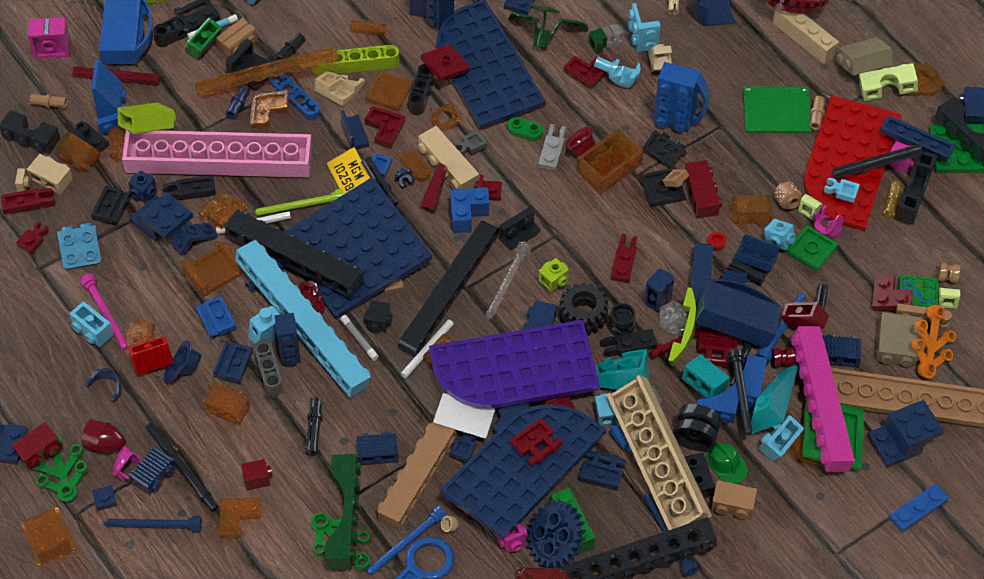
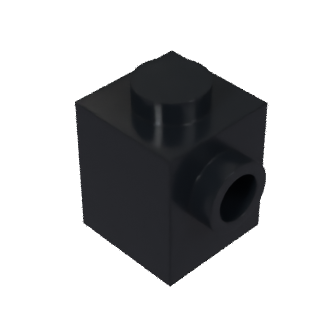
(378, 316)

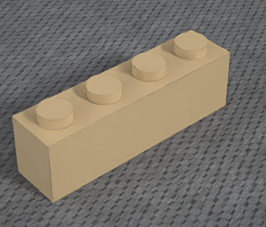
(807, 34)
(440, 150)

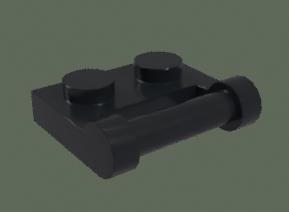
(197, 18)

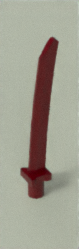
(662, 349)

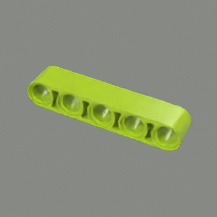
(361, 60)

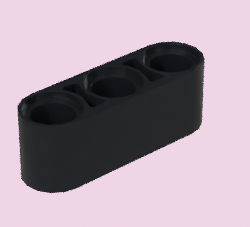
(420, 90)

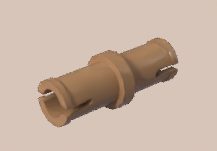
(49, 101)
(817, 113)

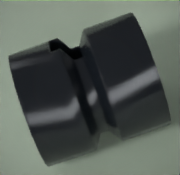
(622, 319)

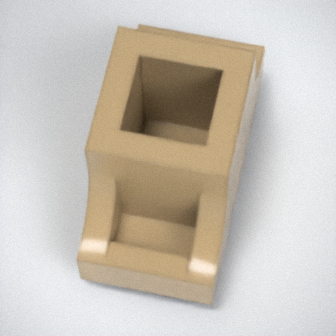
(659, 55)

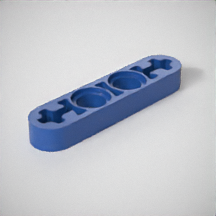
(294, 94)

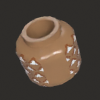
(788, 195)

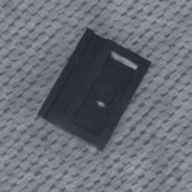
(110, 205)

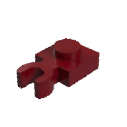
(32, 239)

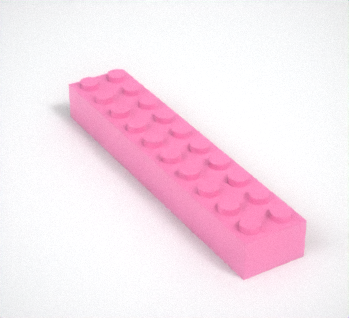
(218, 153)

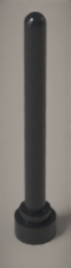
(736, 358)

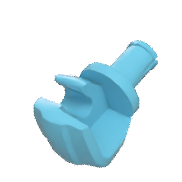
(620, 75)

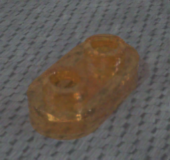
(117, 141)

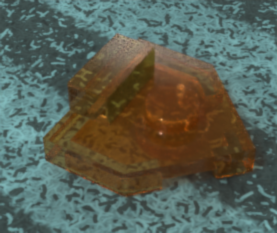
(928, 80)

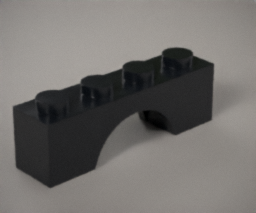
(951, 116)
(916, 187)

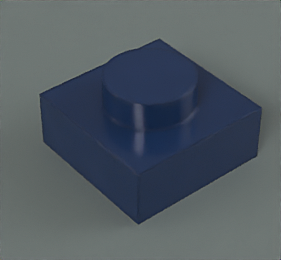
(104, 498)

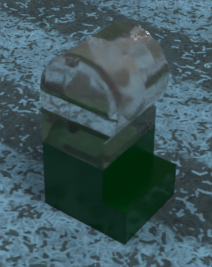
(605, 37)

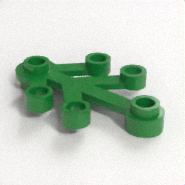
(61, 472)
(327, 528)

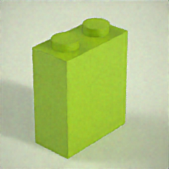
(146, 117)

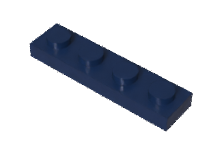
(912, 135)

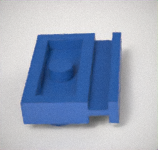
(216, 317)

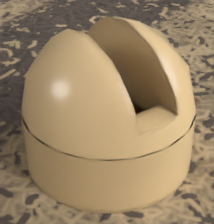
(449, 523)

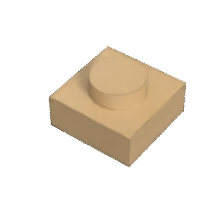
(22, 180)

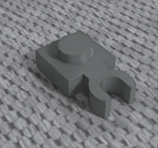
(472, 142)

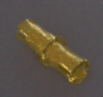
(893, 199)

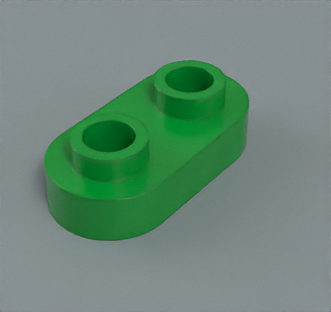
(524, 129)

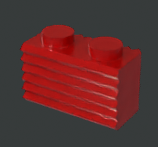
(150, 355)

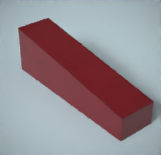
(433, 192)

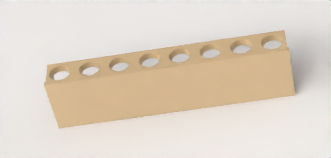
(658, 454)

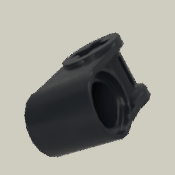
(170, 32)

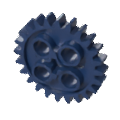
(556, 534)

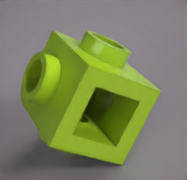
(554, 274)

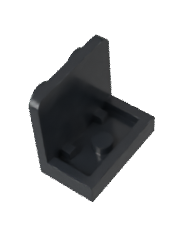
(245, 58)

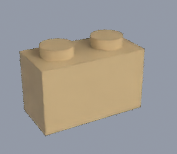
(50, 173)

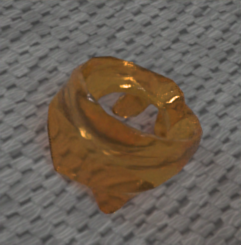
(452, 123)

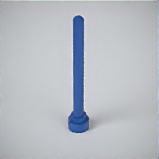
(767, 352)
(435, 516)

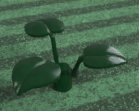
(542, 36)

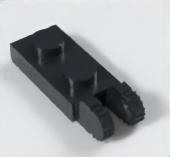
(191, 187)
(629, 342)

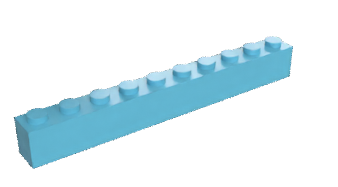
(309, 324)

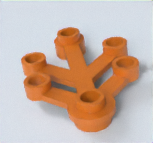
(928, 364)

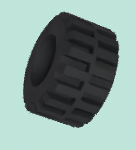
(585, 296)

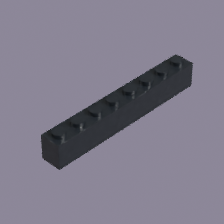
(296, 254)

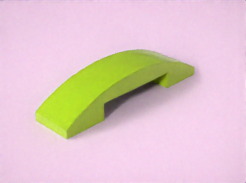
(678, 350)

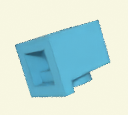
(604, 411)

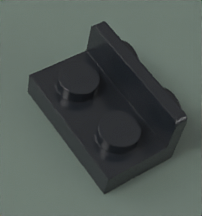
(664, 149)
(519, 228)

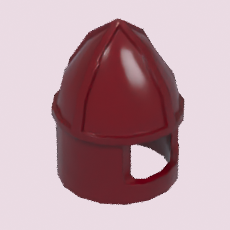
(102, 437)

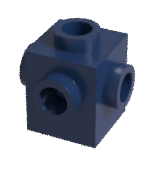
(142, 186)

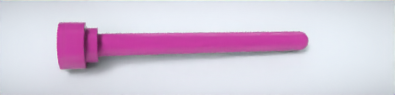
(90, 283)

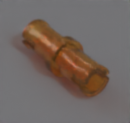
(368, 27)

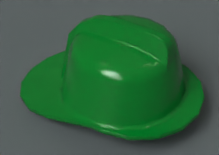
(727, 463)

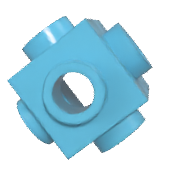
(780, 233)

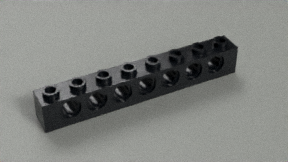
(642, 548)

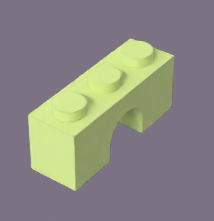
(901, 76)

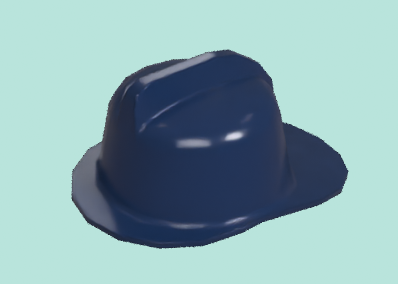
(184, 363)

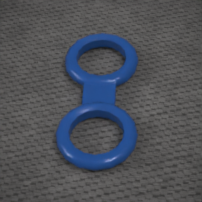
(414, 572)

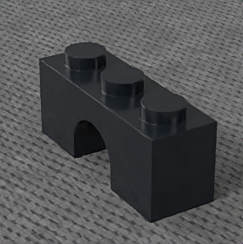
(42, 139)

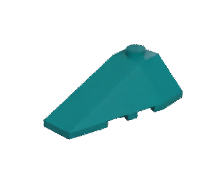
(623, 370)
(774, 400)

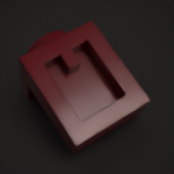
(494, 188)

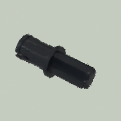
(290, 47)
(752, 273)

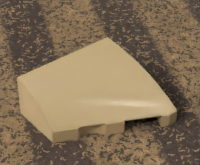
(337, 87)

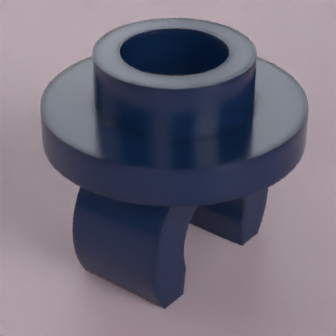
(403, 174)

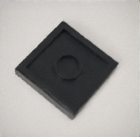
(656, 191)

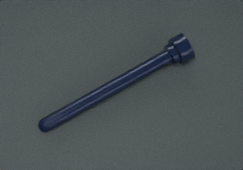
(193, 524)
(688, 566)

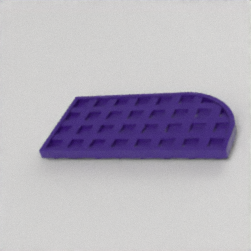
(517, 366)

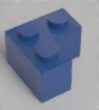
(468, 204)

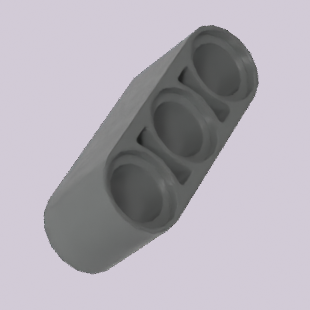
(270, 375)

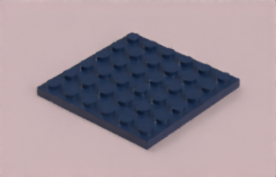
(366, 234)

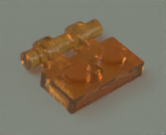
(224, 209)

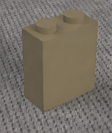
(864, 56)
(896, 339)

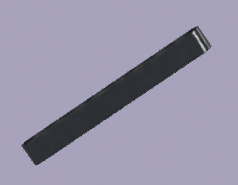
(448, 288)

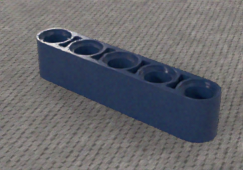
(701, 268)

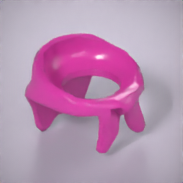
(834, 226)
(123, 456)

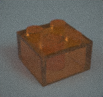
(48, 536)

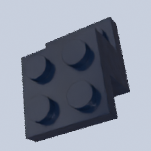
(161, 217)
(905, 433)

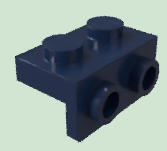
(757, 253)

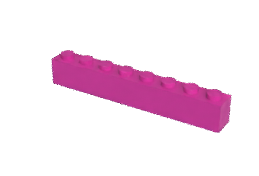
(822, 399)

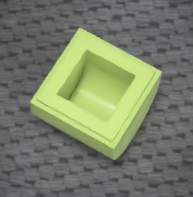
(809, 206)
(948, 297)

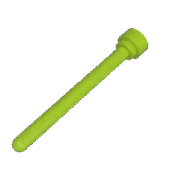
(299, 204)

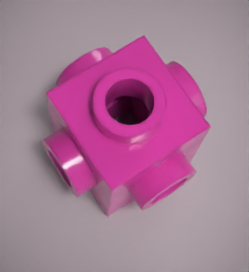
(515, 540)

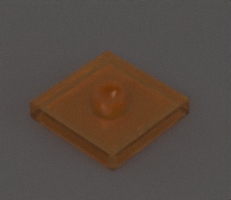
(388, 91)

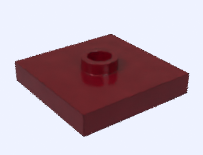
(445, 63)

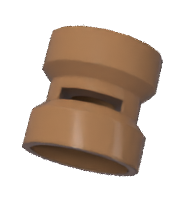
(952, 274)

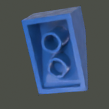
(107, 90)

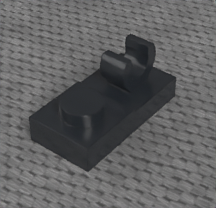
(90, 136)

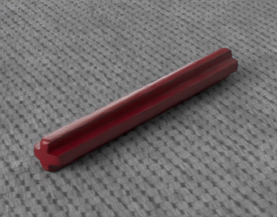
(123, 76)

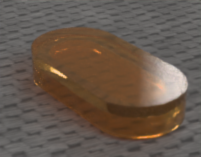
(420, 169)

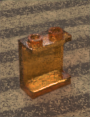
(212, 269)

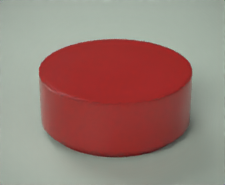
(718, 240)

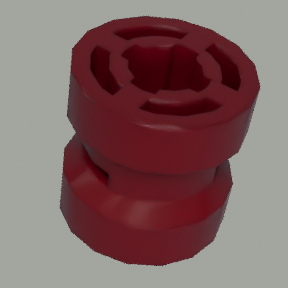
(783, 357)

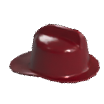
(581, 141)

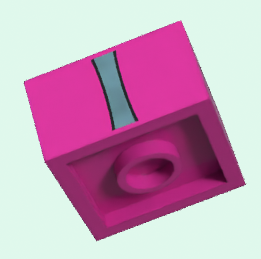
(49, 37)

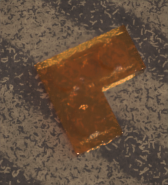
(265, 103)
(233, 511)

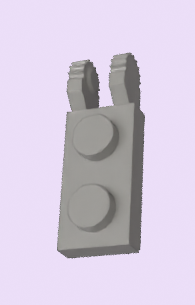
(552, 149)

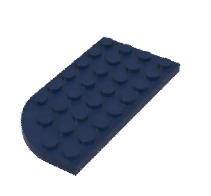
(498, 80)
(500, 484)

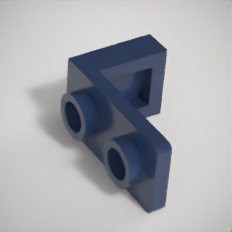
(188, 233)

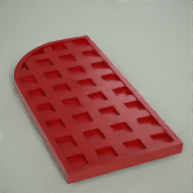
(846, 136)

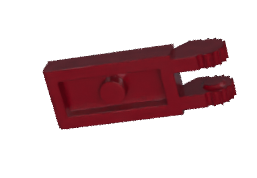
(27, 200)
(624, 260)

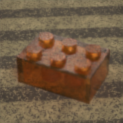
(609, 161)

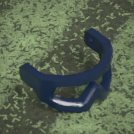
(110, 375)

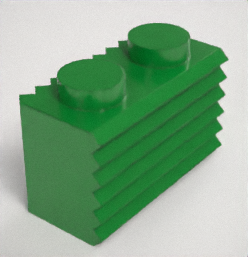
(203, 38)

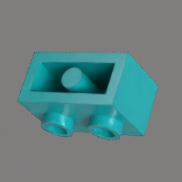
(705, 377)

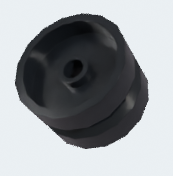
(697, 427)

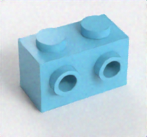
(91, 324)
(781, 438)

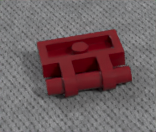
(717, 343)
(531, 438)

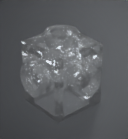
(672, 317)

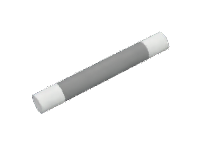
(358, 336)

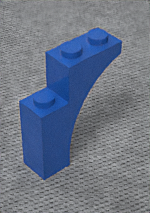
(726, 402)

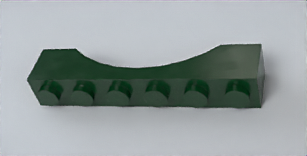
(340, 546)

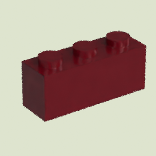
(702, 189)

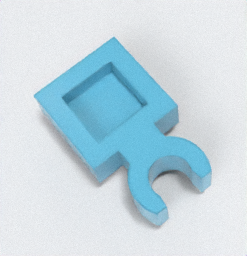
(845, 189)

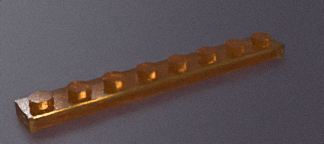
(266, 70)

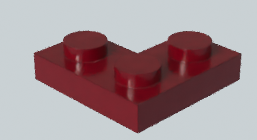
(585, 72)
(388, 124)
(886, 297)

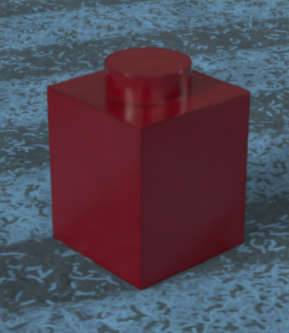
(256, 474)

